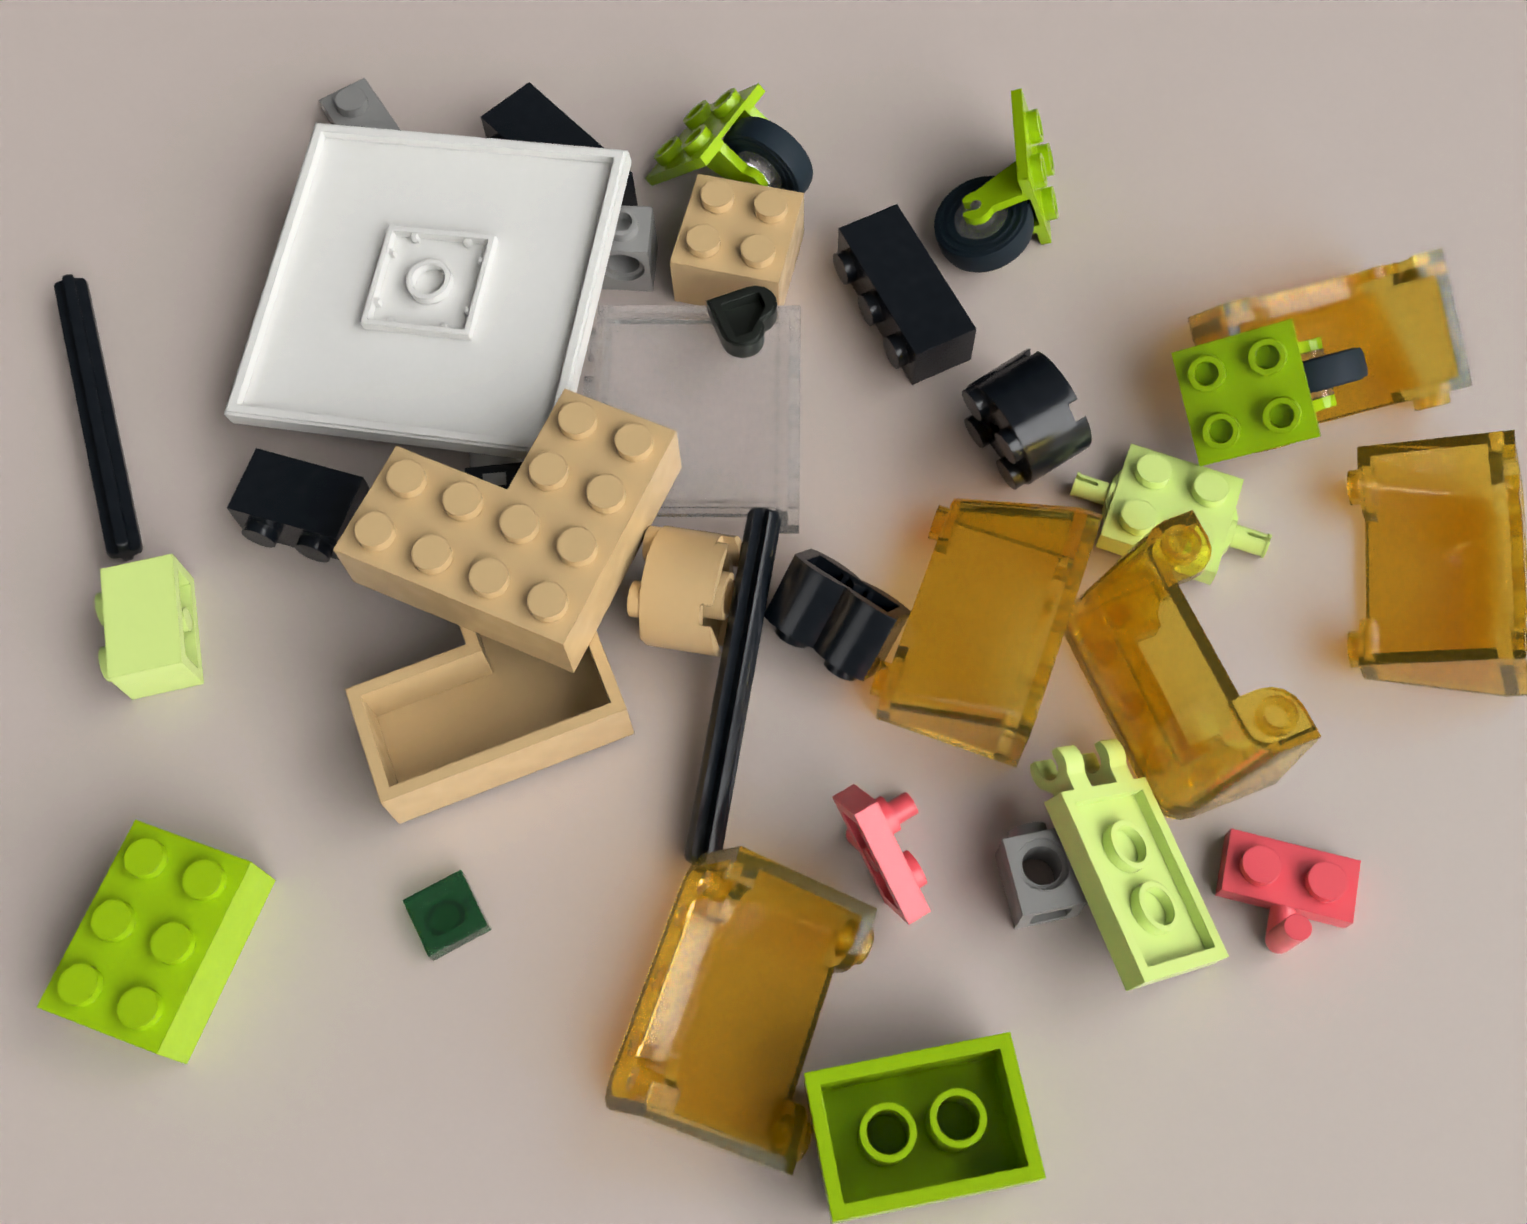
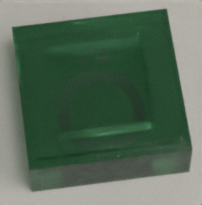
(446, 915)

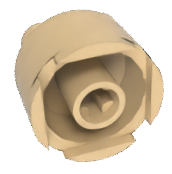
(685, 589)

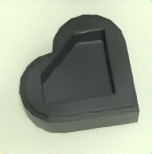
(743, 318)

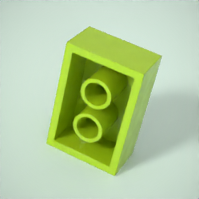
(158, 942)
(922, 1127)

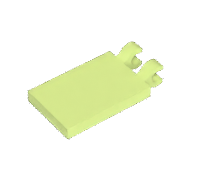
(1128, 865)

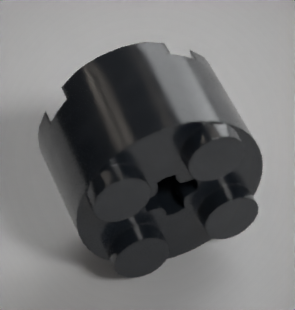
(1025, 417)

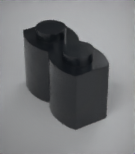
(835, 615)

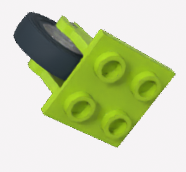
(750, 151)
(994, 217)
(1259, 389)

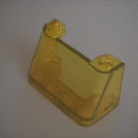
(1392, 311)
(1443, 564)
(987, 624)
(1168, 687)
(737, 1006)

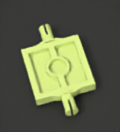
(1161, 487)

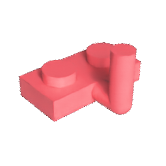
(871, 832)
(1290, 882)

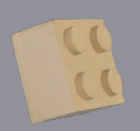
(736, 239)

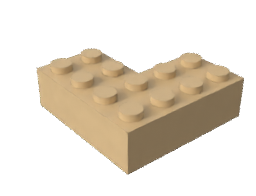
(525, 559)
(480, 721)

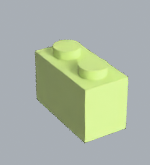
(149, 627)

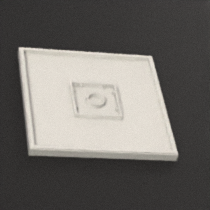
(431, 289)

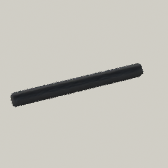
(98, 419)
(733, 684)

